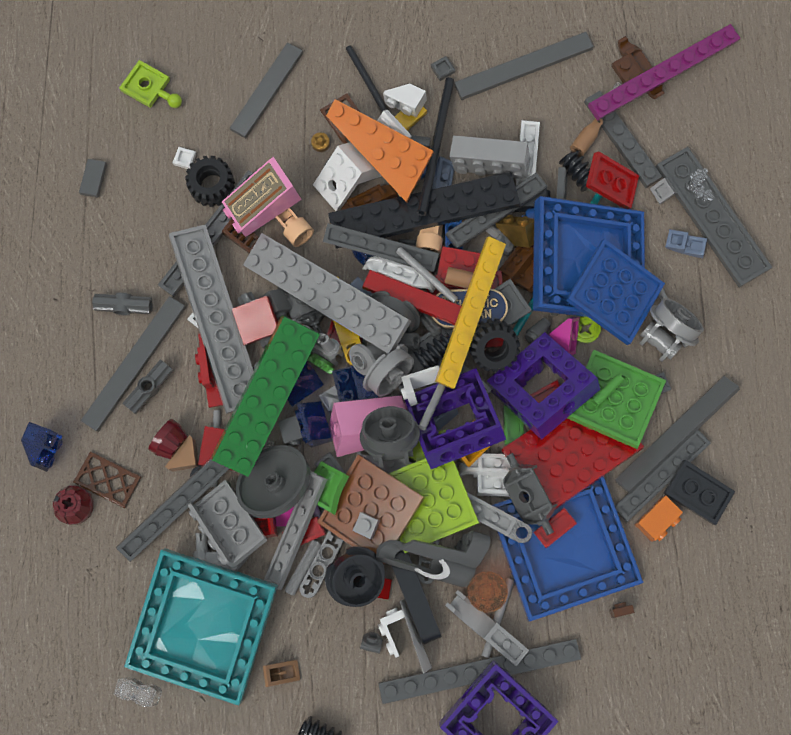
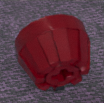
(168, 439)
(73, 505)

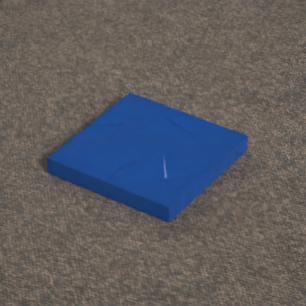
(566, 240)
(577, 567)

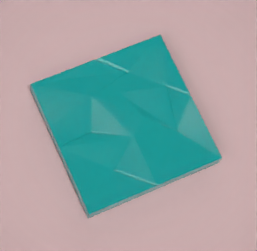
(201, 626)

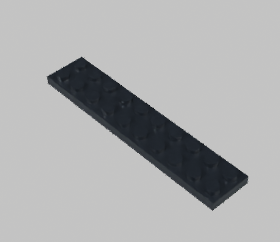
(445, 206)

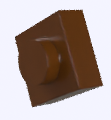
(621, 609)

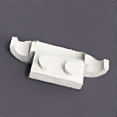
(399, 272)
(490, 472)

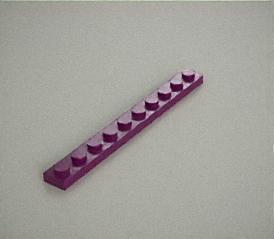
(663, 72)

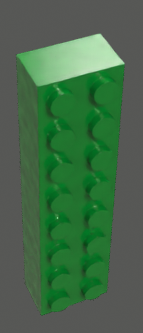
(265, 396)

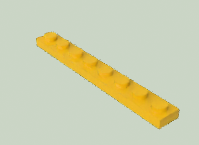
(470, 313)

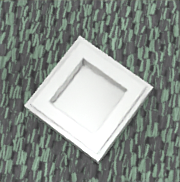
(184, 158)

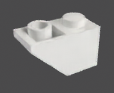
(406, 98)

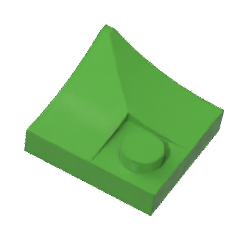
(333, 487)

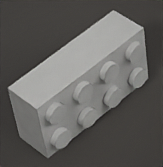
(489, 156)

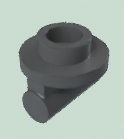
(371, 642)

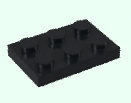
(699, 492)

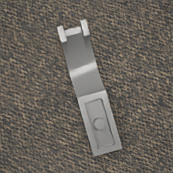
(487, 629)

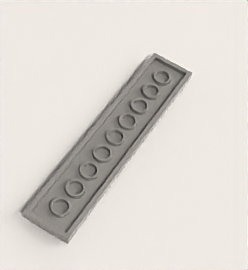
(327, 294)
(213, 313)

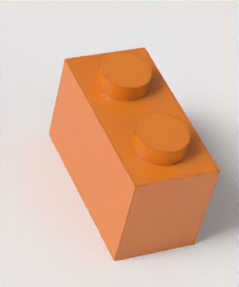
(659, 519)

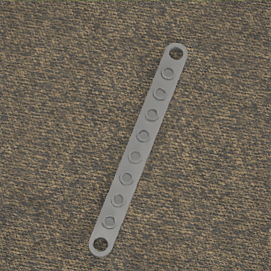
(485, 512)

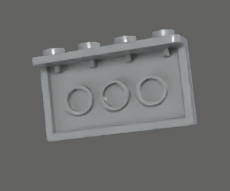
(227, 525)

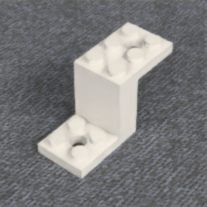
(350, 168)

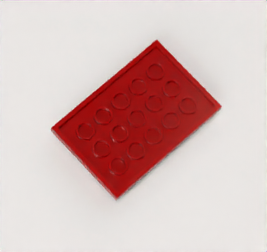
(569, 458)

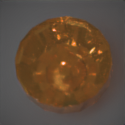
(487, 592)

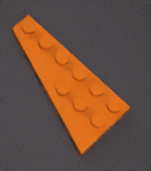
(388, 151)

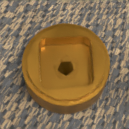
(320, 142)

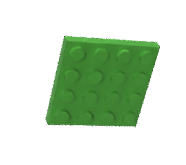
(628, 408)

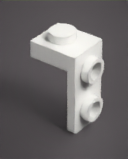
(417, 380)
(392, 616)

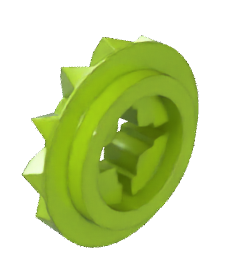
(594, 330)

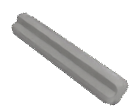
(303, 567)

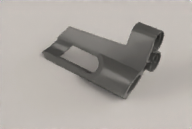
(447, 564)

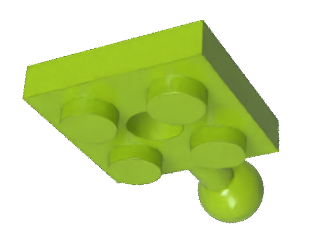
(149, 94)

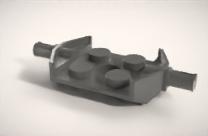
(304, 313)
(524, 479)

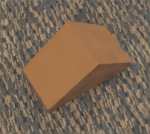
(185, 457)
(281, 673)

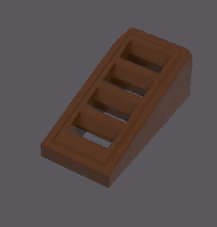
(227, 233)

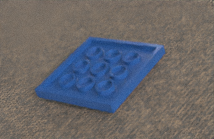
(615, 292)

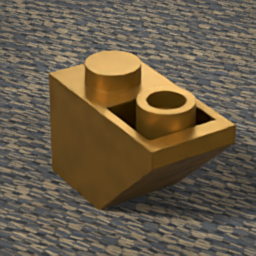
(518, 230)

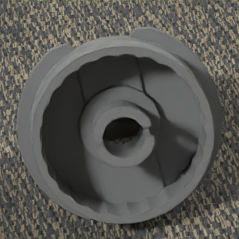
(678, 321)
(381, 369)

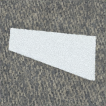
(422, 656)

